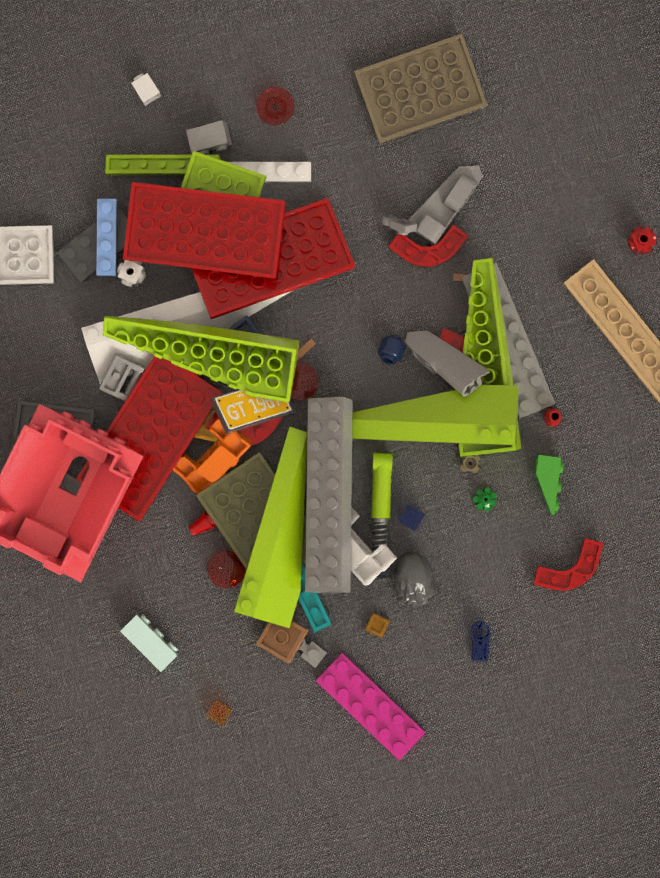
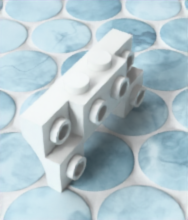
(365, 563)

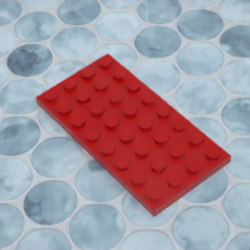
(204, 230)
(309, 252)
(160, 425)

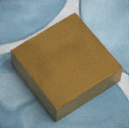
(377, 625)

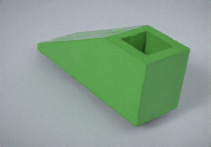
(547, 476)

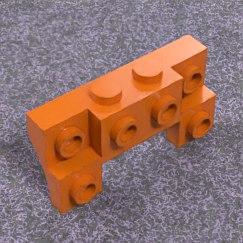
(215, 461)

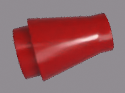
(548, 419)
(202, 524)

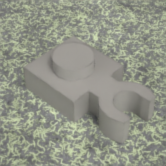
(402, 225)
(312, 653)

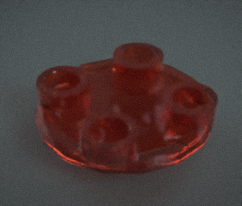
(304, 382)
(226, 569)

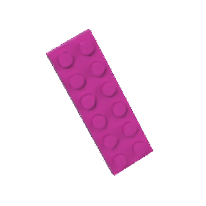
(370, 706)

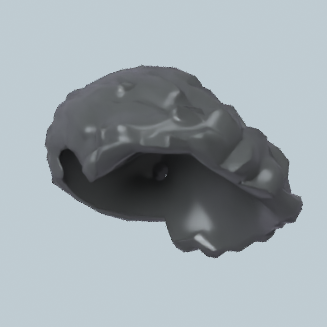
(413, 580)

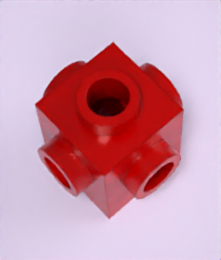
(637, 245)

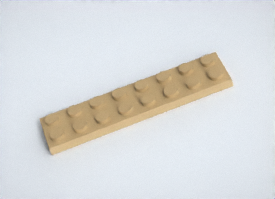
(618, 323)

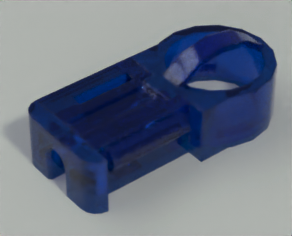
(480, 644)

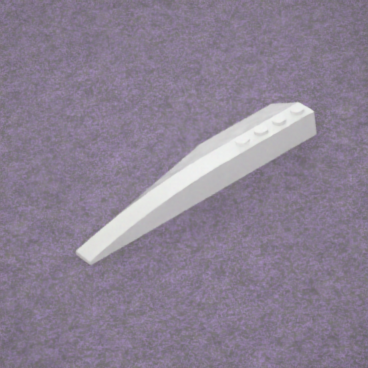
(183, 310)

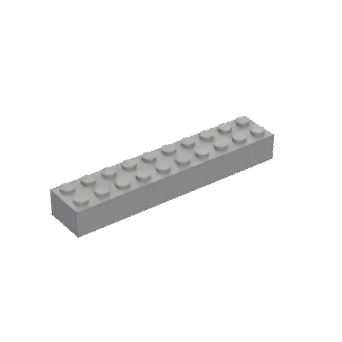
(329, 495)

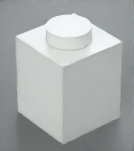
(145, 88)

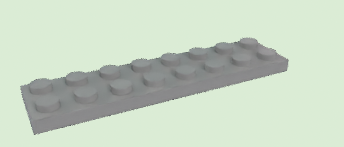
(526, 372)

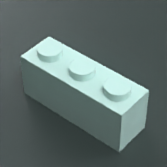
(150, 642)

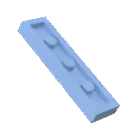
(106, 237)

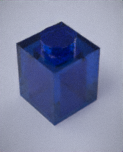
(411, 517)

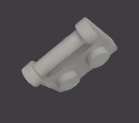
(117, 374)

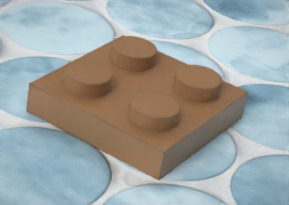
(282, 641)

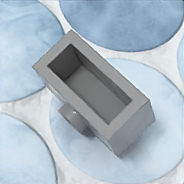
(209, 137)

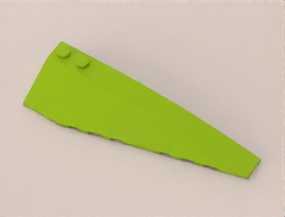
(487, 342)
(242, 359)
(480, 418)
(275, 563)

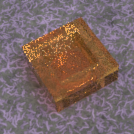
(219, 712)

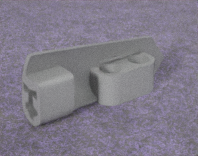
(445, 202)
(451, 364)

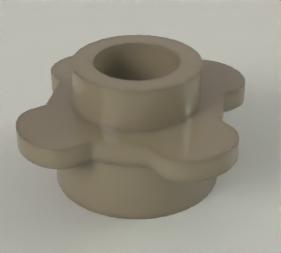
(474, 467)

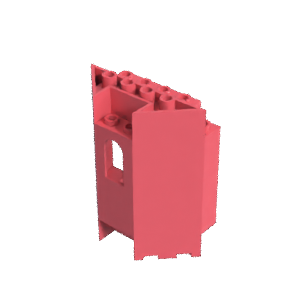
(48, 520)

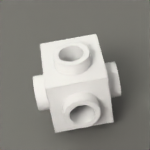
(134, 279)

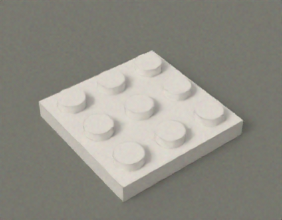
(26, 255)

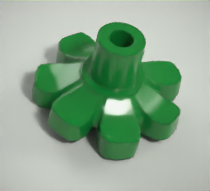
(480, 499)

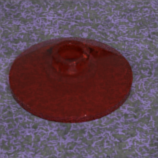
(271, 97)

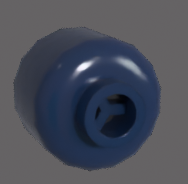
(391, 349)

